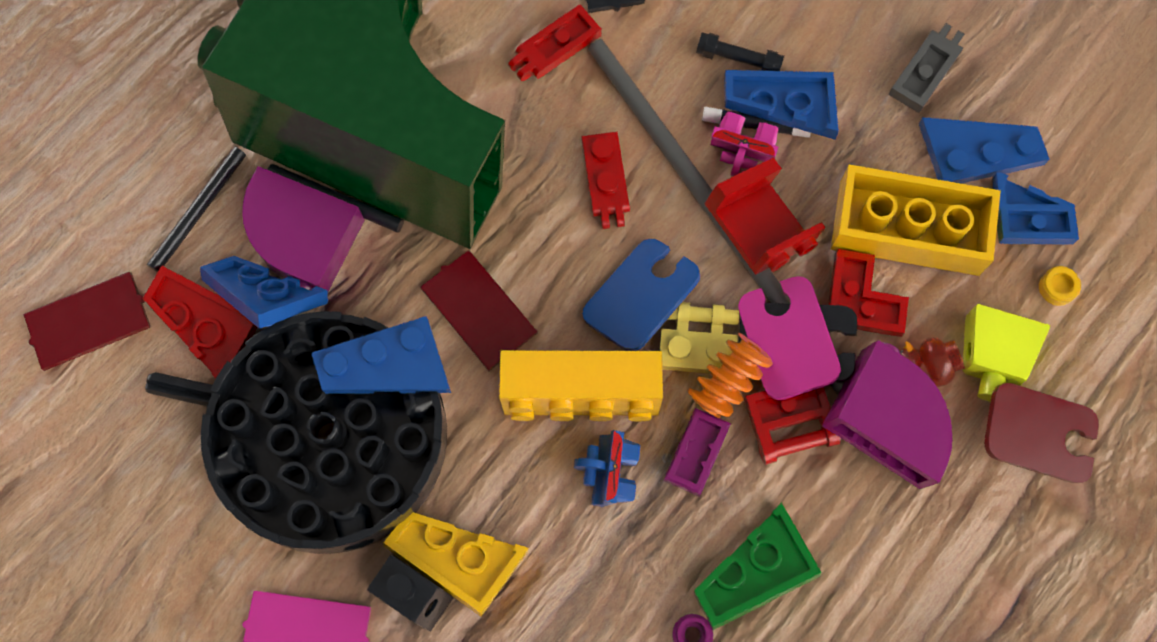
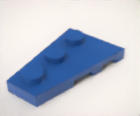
(978, 150)
(257, 293)
(387, 360)

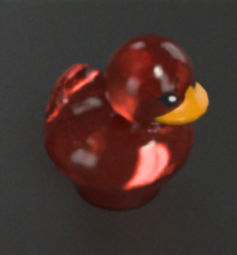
(938, 358)

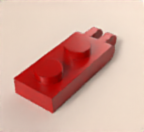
(555, 44)
(606, 177)

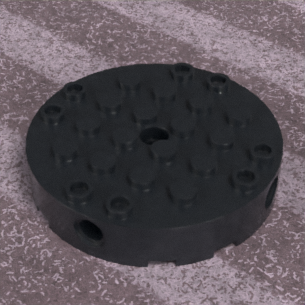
(306, 488)

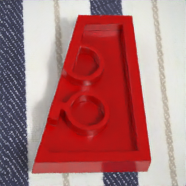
(200, 318)

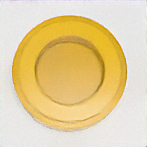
(1059, 285)

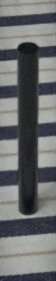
(196, 209)
(368, 212)

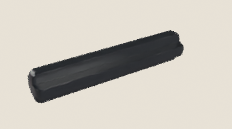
(180, 389)

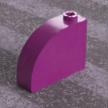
(299, 228)
(894, 415)

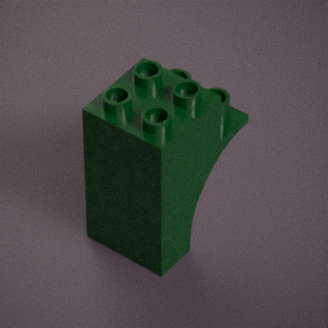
(356, 109)

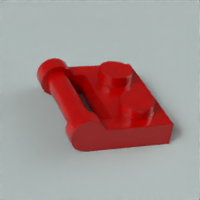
(773, 414)

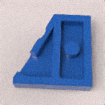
(1033, 216)

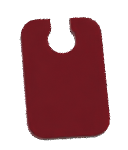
(1031, 430)

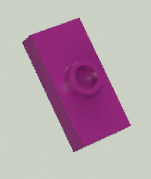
(697, 452)

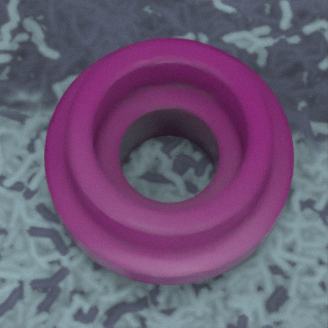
(692, 620)

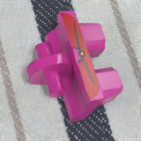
(728, 137)

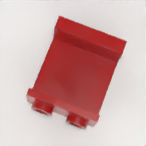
(759, 219)

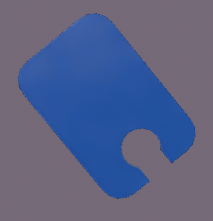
(636, 302)

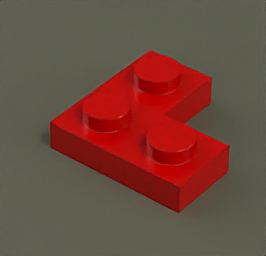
(852, 288)

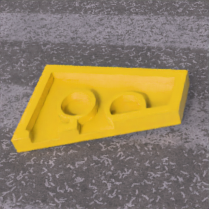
(456, 560)

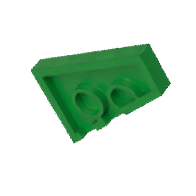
(758, 571)

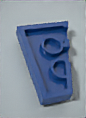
(786, 98)

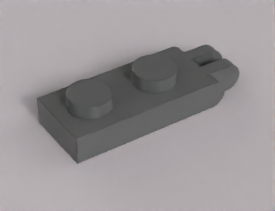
(927, 68)

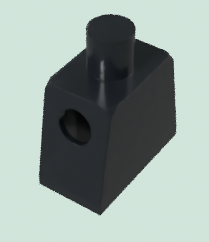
(410, 593)

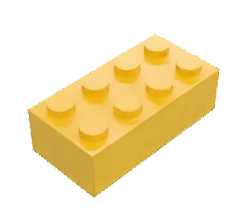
(916, 220)
(581, 384)

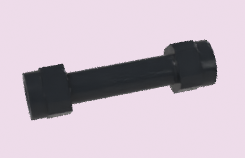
(710, 45)

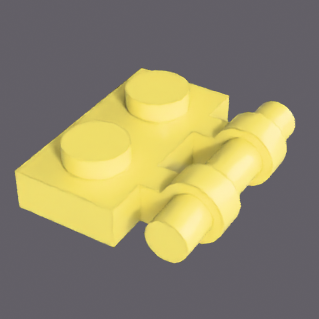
(695, 350)

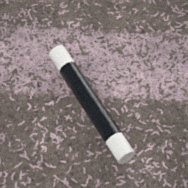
(716, 116)

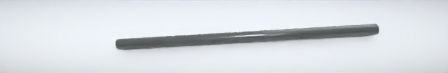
(678, 160)

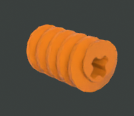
(731, 377)

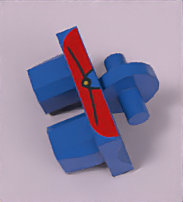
(603, 469)

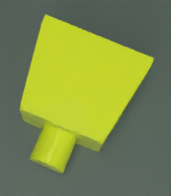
(1000, 347)

